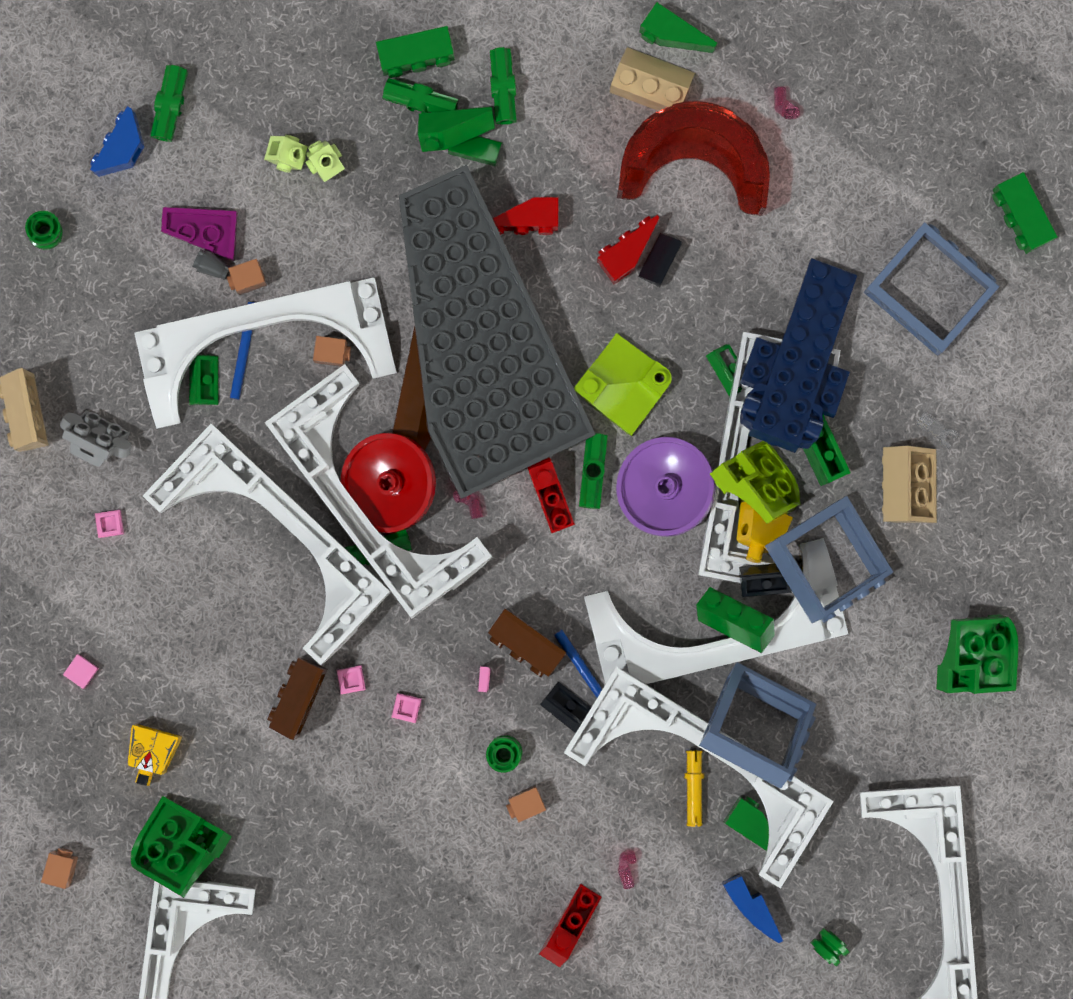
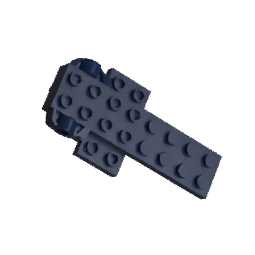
(793, 379)

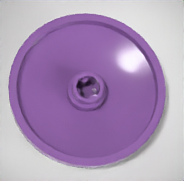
(665, 486)

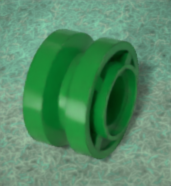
(47, 240)
(499, 764)
(830, 947)

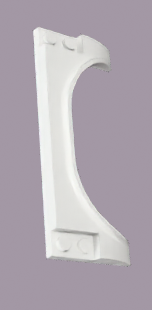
(345, 306)
(306, 435)
(219, 466)
(720, 549)
(651, 662)
(633, 706)
(937, 822)
(176, 919)

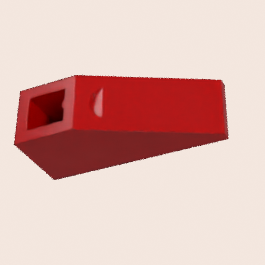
(532, 215)
(624, 256)
(550, 495)
(570, 926)

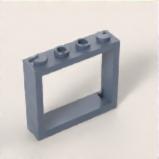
(909, 321)
(861, 541)
(774, 695)

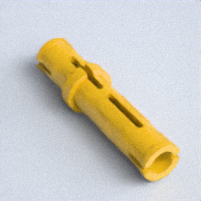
(694, 788)

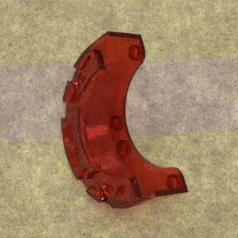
(699, 133)

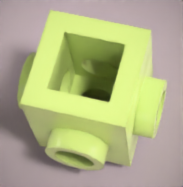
(286, 153)
(330, 166)

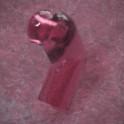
(783, 106)
(473, 502)
(624, 869)

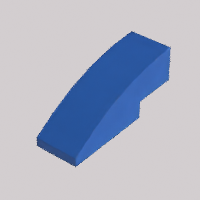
(752, 907)

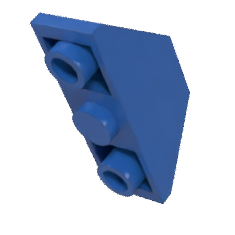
(120, 146)

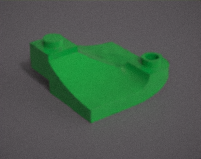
(980, 656)
(177, 846)

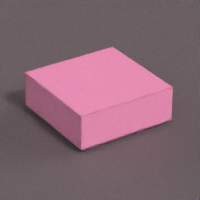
(109, 524)
(81, 671)
(351, 679)
(484, 679)
(406, 708)

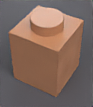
(246, 277)
(331, 351)
(525, 804)
(59, 868)

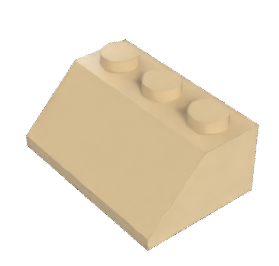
(650, 80)
(22, 410)
(909, 485)

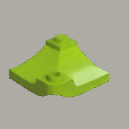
(623, 384)
(760, 480)

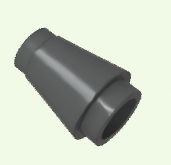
(210, 265)

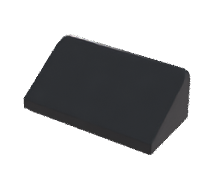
(660, 259)
(762, 580)
(565, 706)

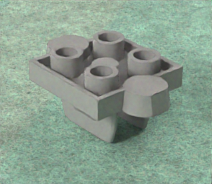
(96, 436)

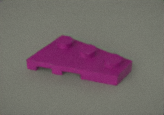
(203, 228)

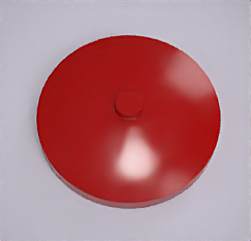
(390, 481)

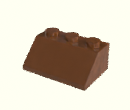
(525, 644)
(296, 698)

